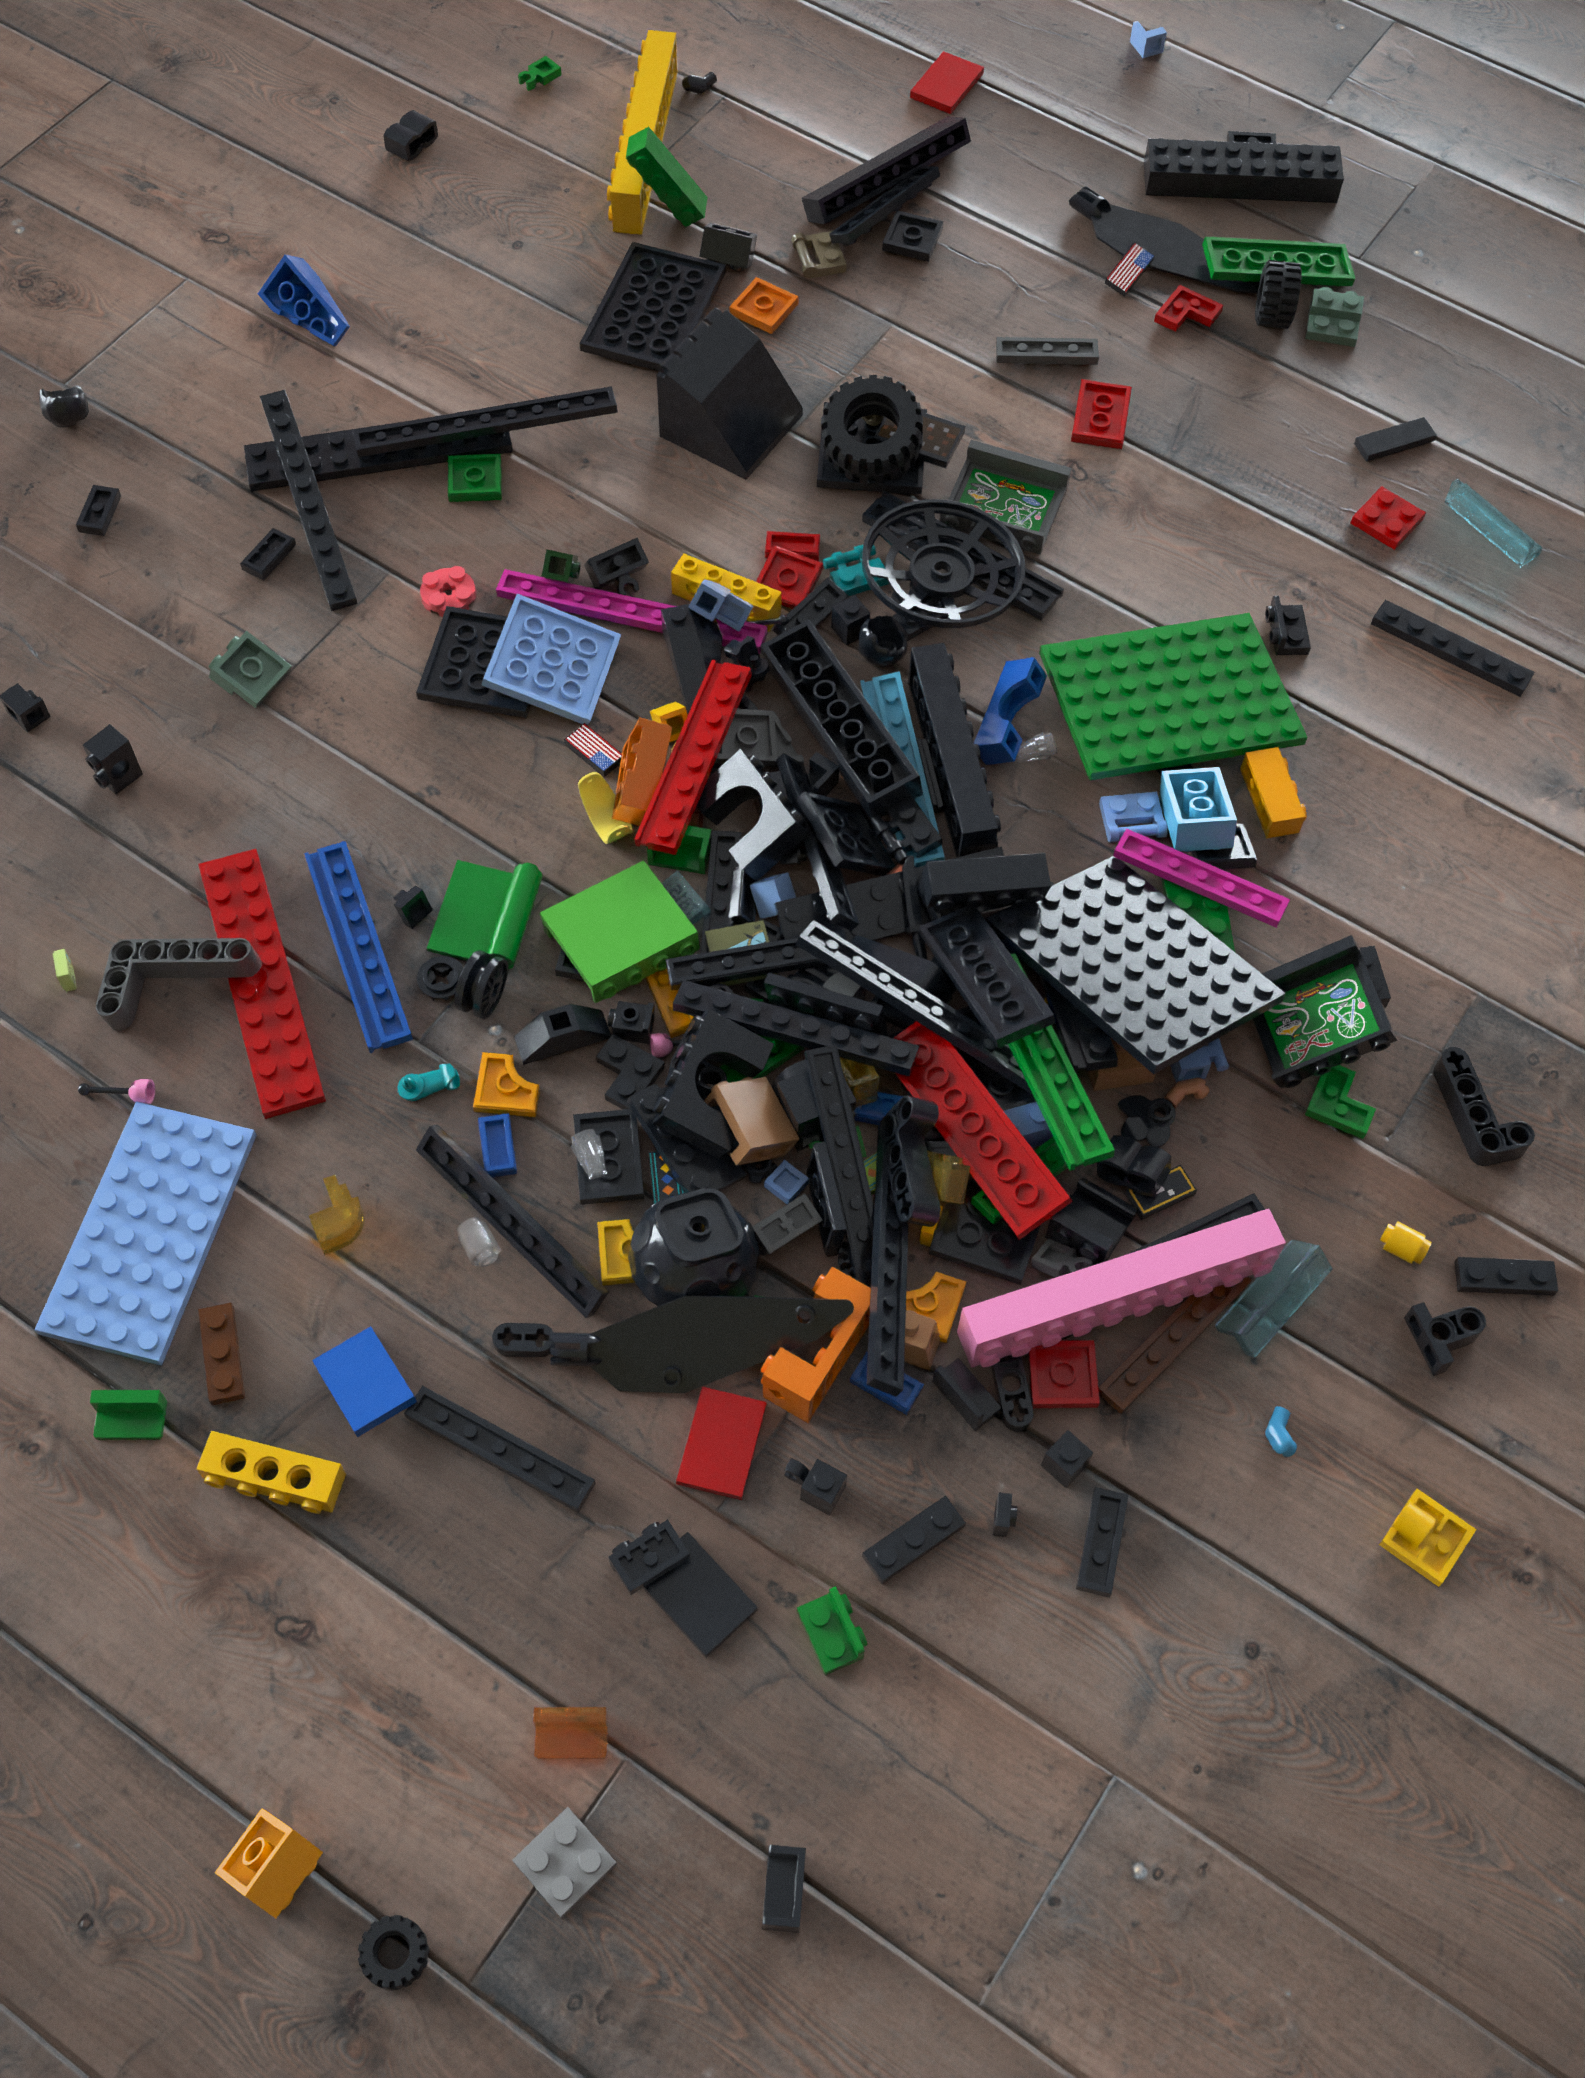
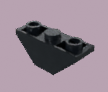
(560, 1032)

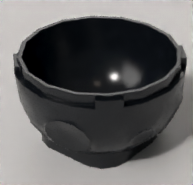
(676, 1261)

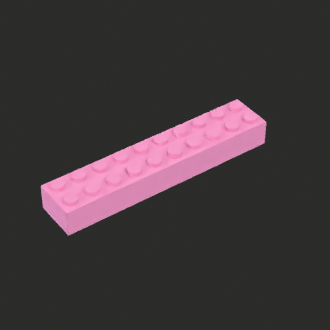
(1119, 1288)

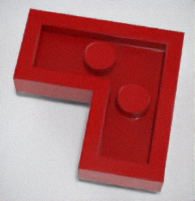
(1187, 304)

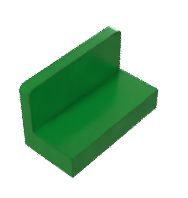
(128, 1414)

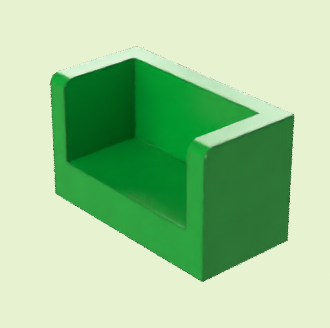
(691, 855)

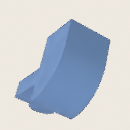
(718, 602)

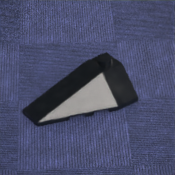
(691, 646)

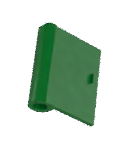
(485, 911)

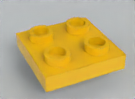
(1427, 1537)

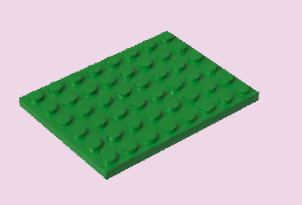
(1171, 696)

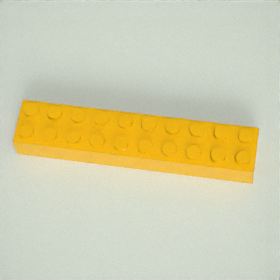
(648, 107)

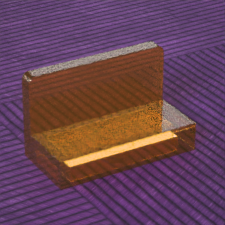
(570, 1732)

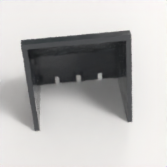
(725, 396)

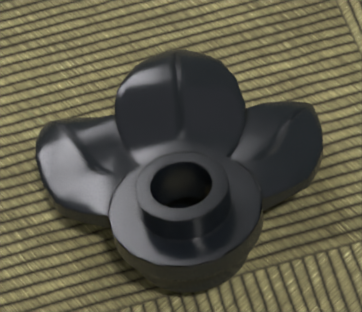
(1143, 1122)

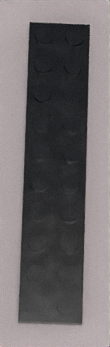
(336, 457)

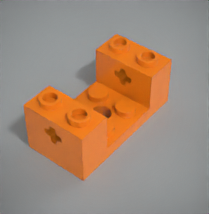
(796, 1383)

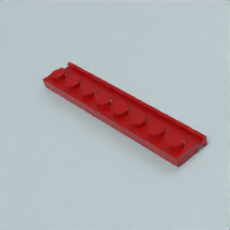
(693, 757)

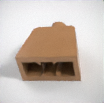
(920, 1340)

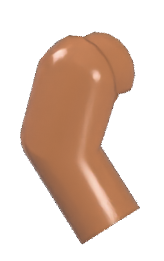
(1186, 1087)

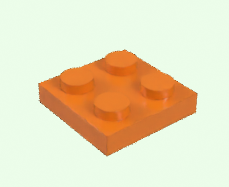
(764, 305)

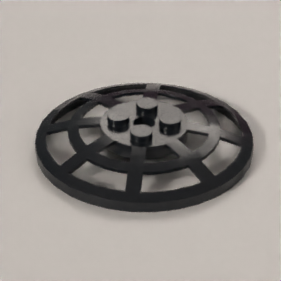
(943, 556)

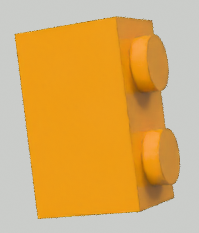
(269, 1863)

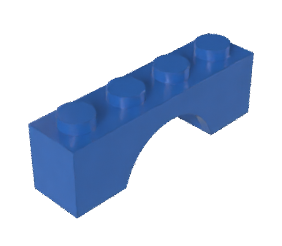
(1018, 684)

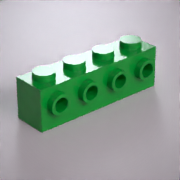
(666, 177)

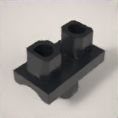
(747, 654)

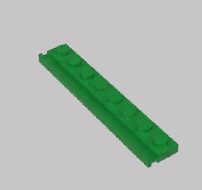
(1061, 1097)

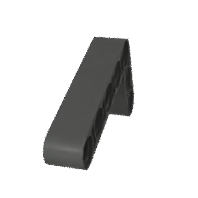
(138, 959)

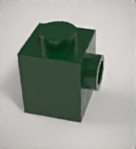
(561, 566)

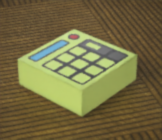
(64, 970)

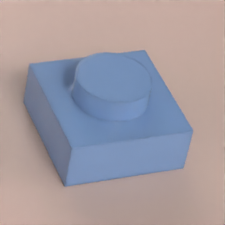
(786, 1182)

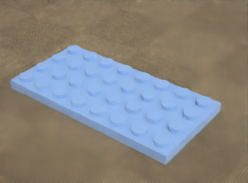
(146, 1233)

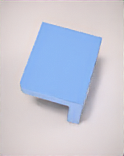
(1147, 42)
(771, 890)

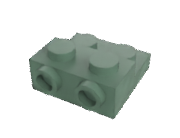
(1334, 317)
(248, 669)

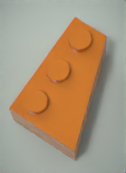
(640, 769)

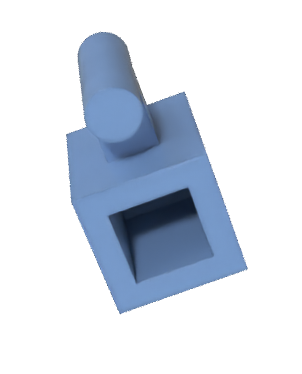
(1199, 1062)

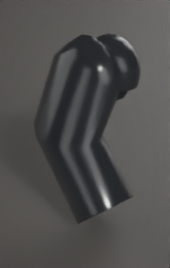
(699, 84)

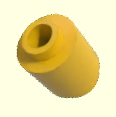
(1405, 1242)

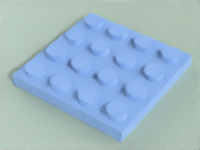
(551, 659)

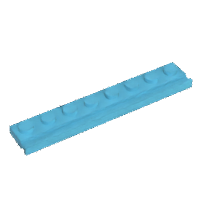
(889, 703)

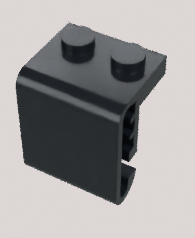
(1091, 1222)

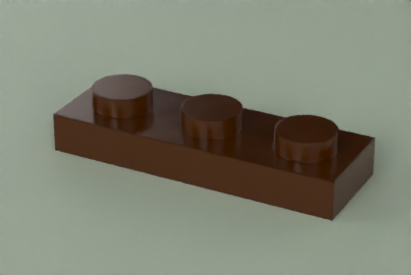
(221, 1354)

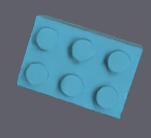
(1197, 809)

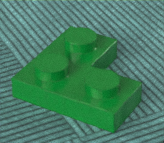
(1333, 1107)

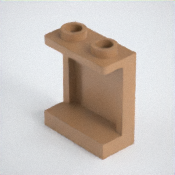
(754, 1119)

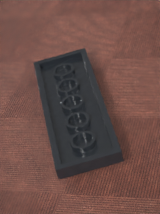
(987, 976)

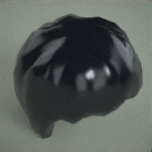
(64, 407)
(882, 641)

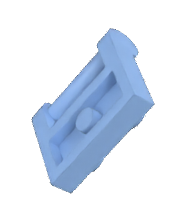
(1132, 809)

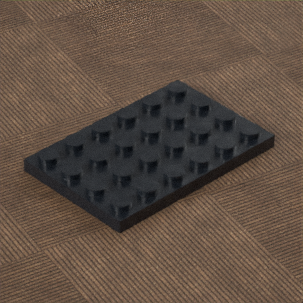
(651, 305)

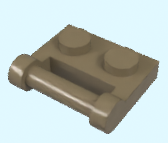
(827, 254)

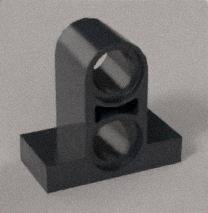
(1449, 1326)

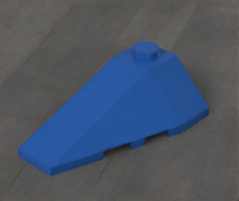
(302, 297)

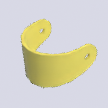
(599, 804)

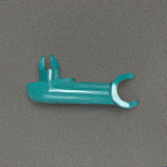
(417, 1086)

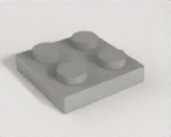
(564, 1862)

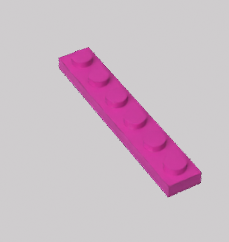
(1201, 878)

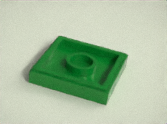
(474, 477)

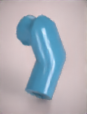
(1278, 1435)

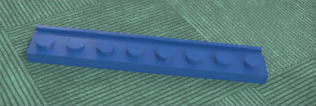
(358, 947)

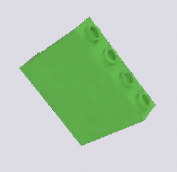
(621, 930)

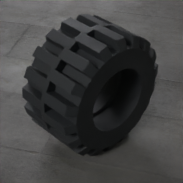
(1278, 294)

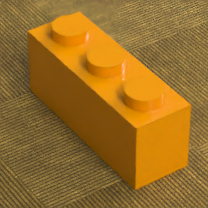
(1273, 792)

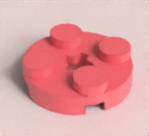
(445, 579)

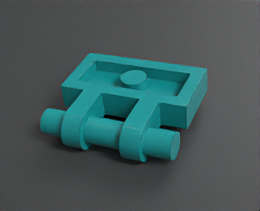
(852, 578)

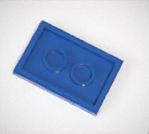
(364, 1381)

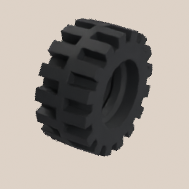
(374, 1937)

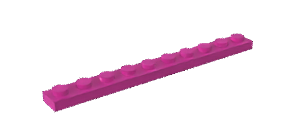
(606, 605)

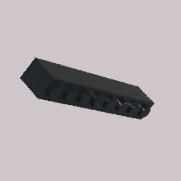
(886, 170)

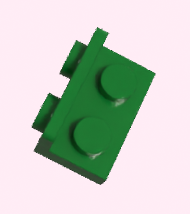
(832, 1631)

